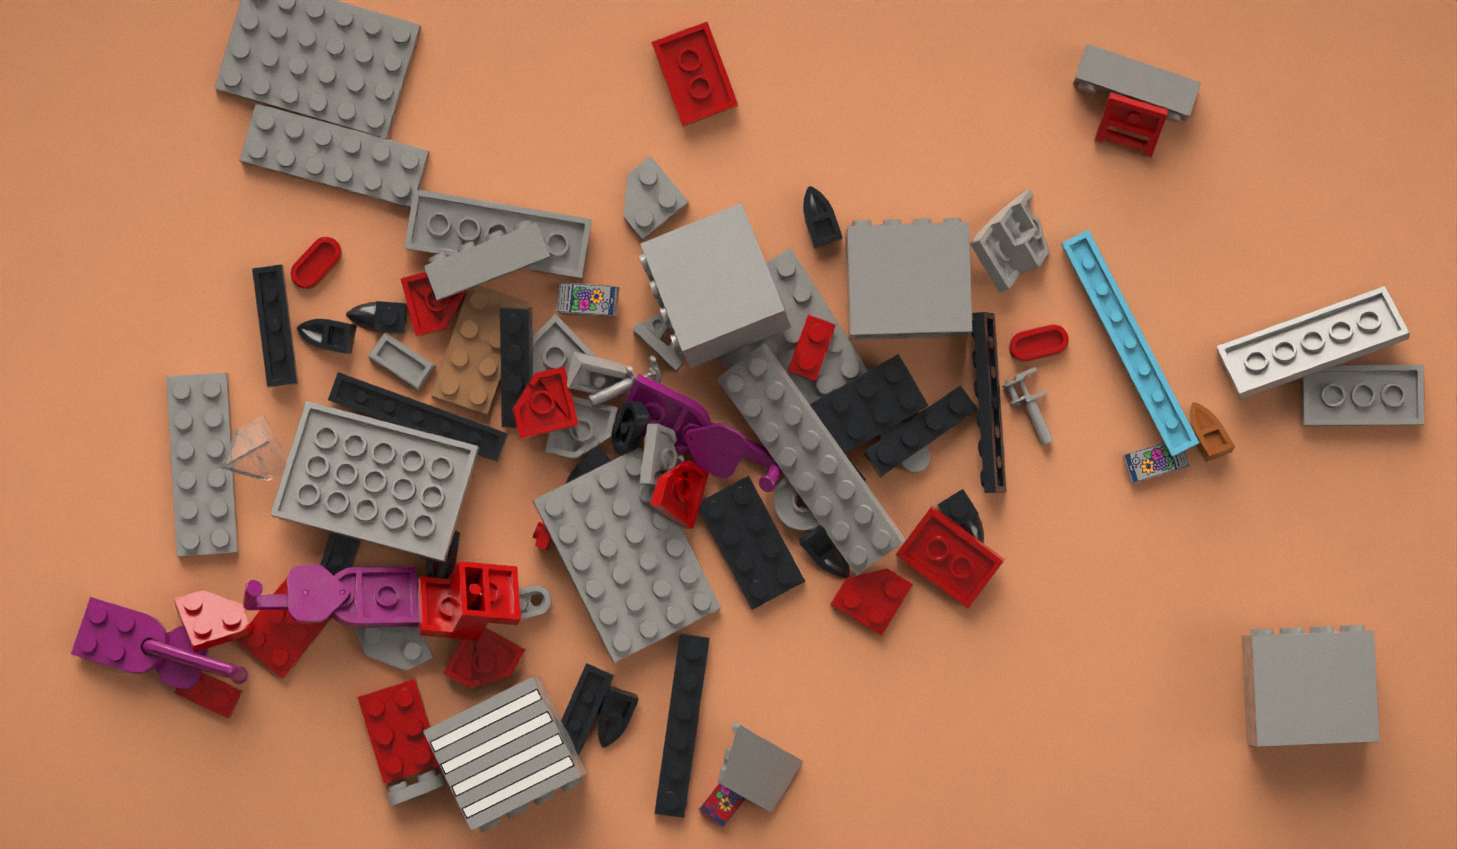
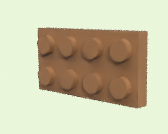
(473, 357)

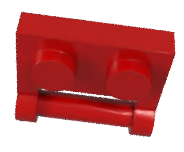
(1134, 118)

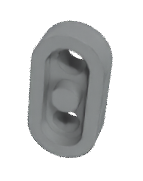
(526, 608)
(402, 792)

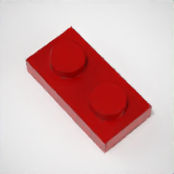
(811, 348)
(213, 695)

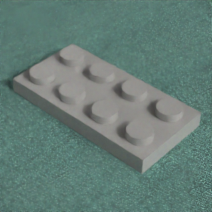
(1364, 395)

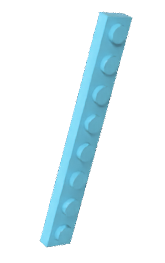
(1130, 343)

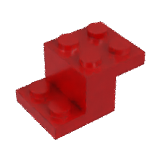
(468, 600)

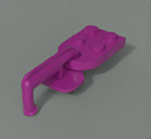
(712, 445)
(376, 596)
(123, 635)

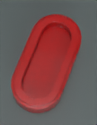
(316, 262)
(1038, 343)

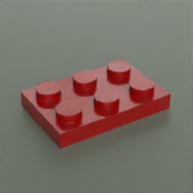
(694, 74)
(950, 557)
(280, 639)
(396, 728)

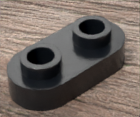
(629, 427)

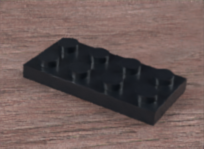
(870, 404)
(750, 542)

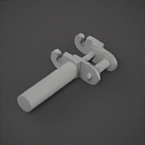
(625, 385)
(1031, 405)

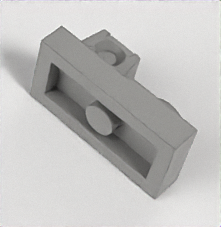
(651, 333)

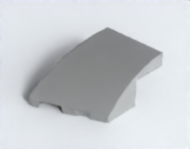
(1011, 243)
(757, 768)

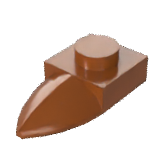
(1210, 433)

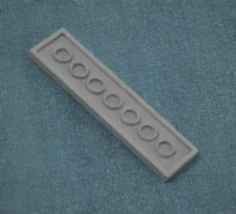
(811, 459)

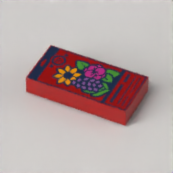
(721, 804)

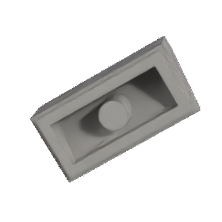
(594, 373)

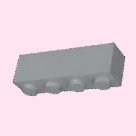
(1136, 80)
(486, 261)

